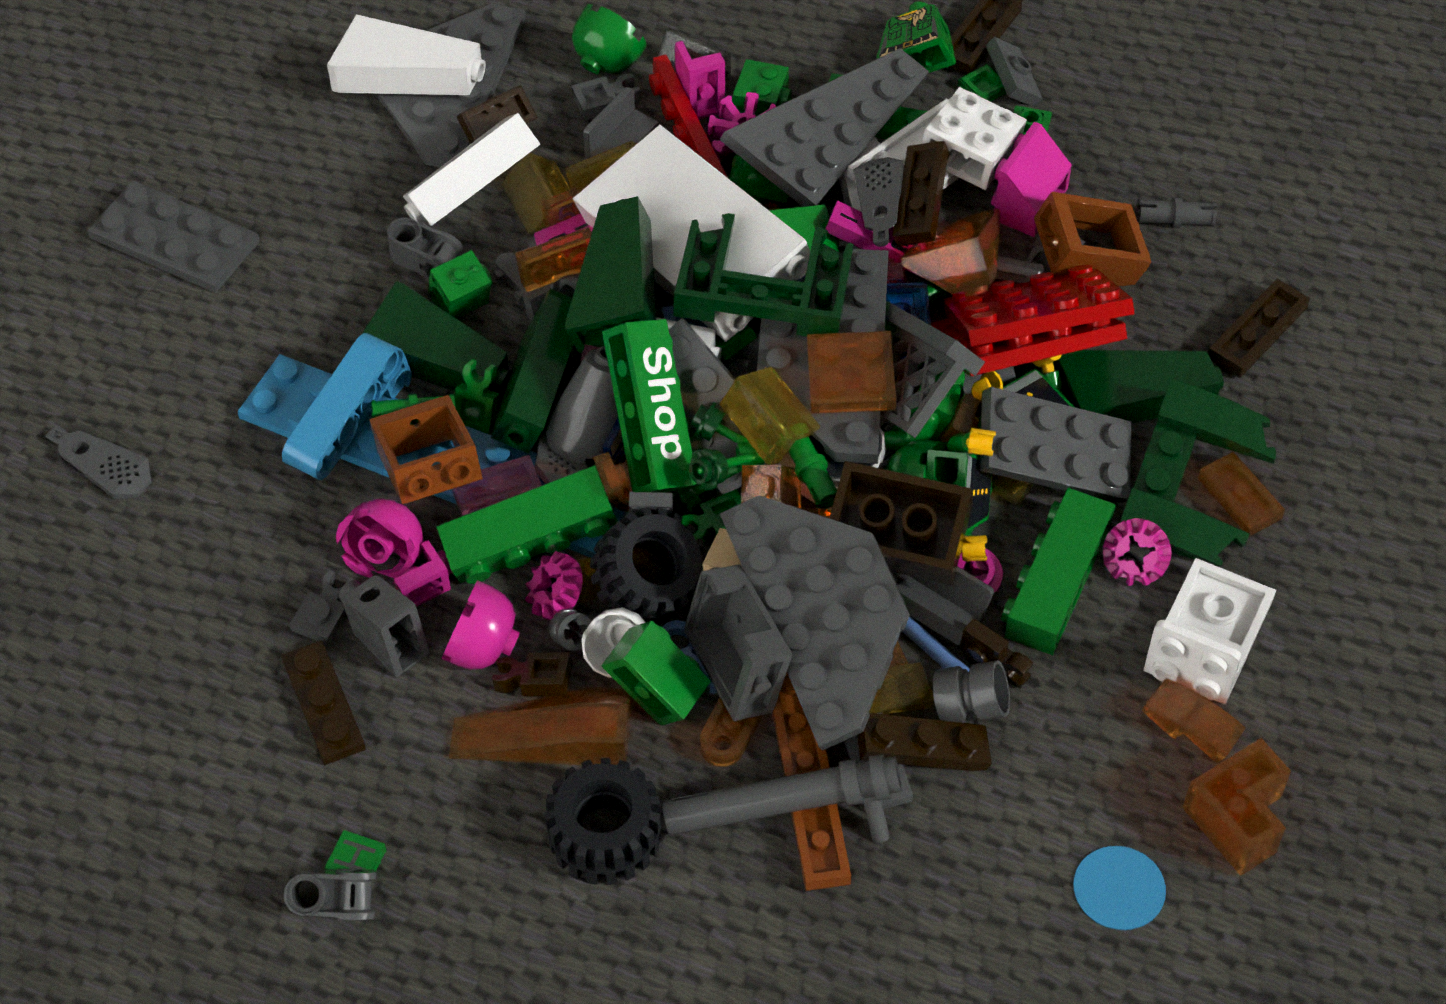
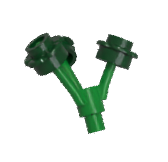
(711, 466)

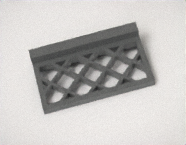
(940, 355)

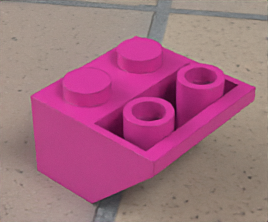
(1028, 178)

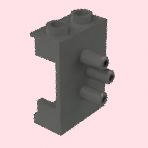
(737, 642)

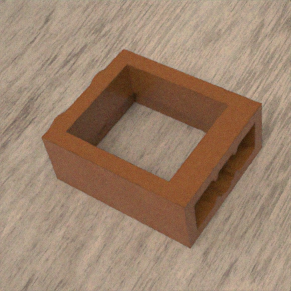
(1062, 246)
(436, 424)

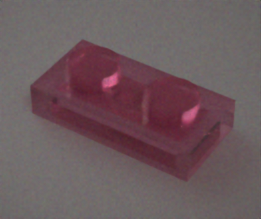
(498, 484)

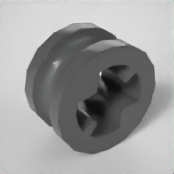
(559, 624)

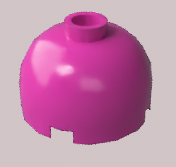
(375, 532)
(482, 630)

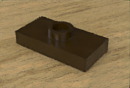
(487, 114)

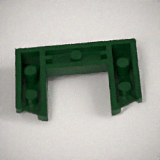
(707, 287)
(1183, 418)

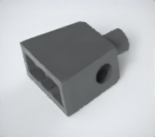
(376, 608)

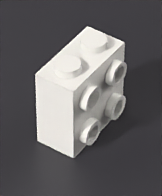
(975, 135)

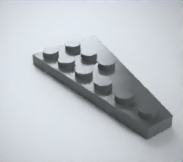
(820, 133)

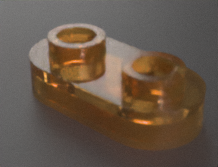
(723, 728)

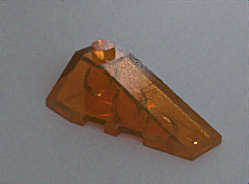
(960, 256)
(549, 729)

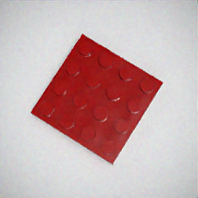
(1037, 305)
(1038, 346)

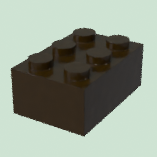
(912, 518)

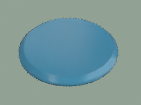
(1119, 887)

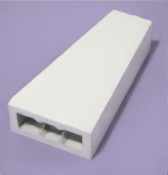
(403, 60)
(470, 170)

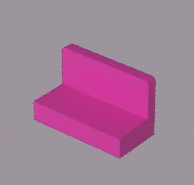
(701, 80)

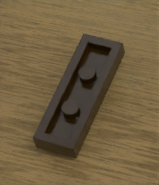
(983, 23)
(921, 193)
(1258, 328)
(323, 702)
(926, 742)

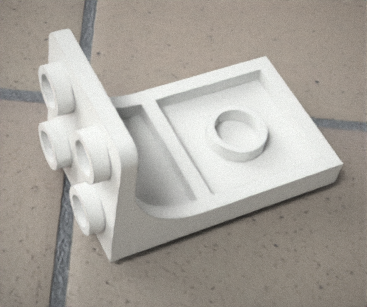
(1209, 631)

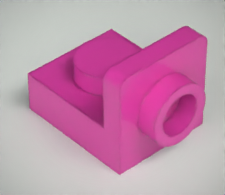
(427, 580)

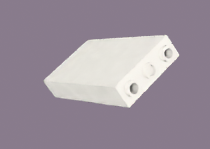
(684, 187)

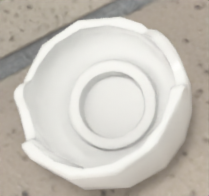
(604, 634)

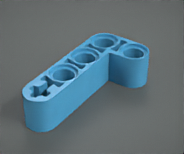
(344, 404)

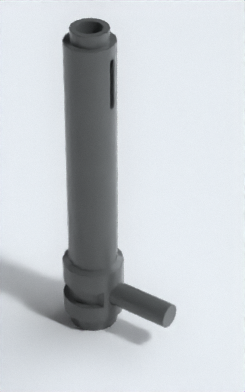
(849, 782)

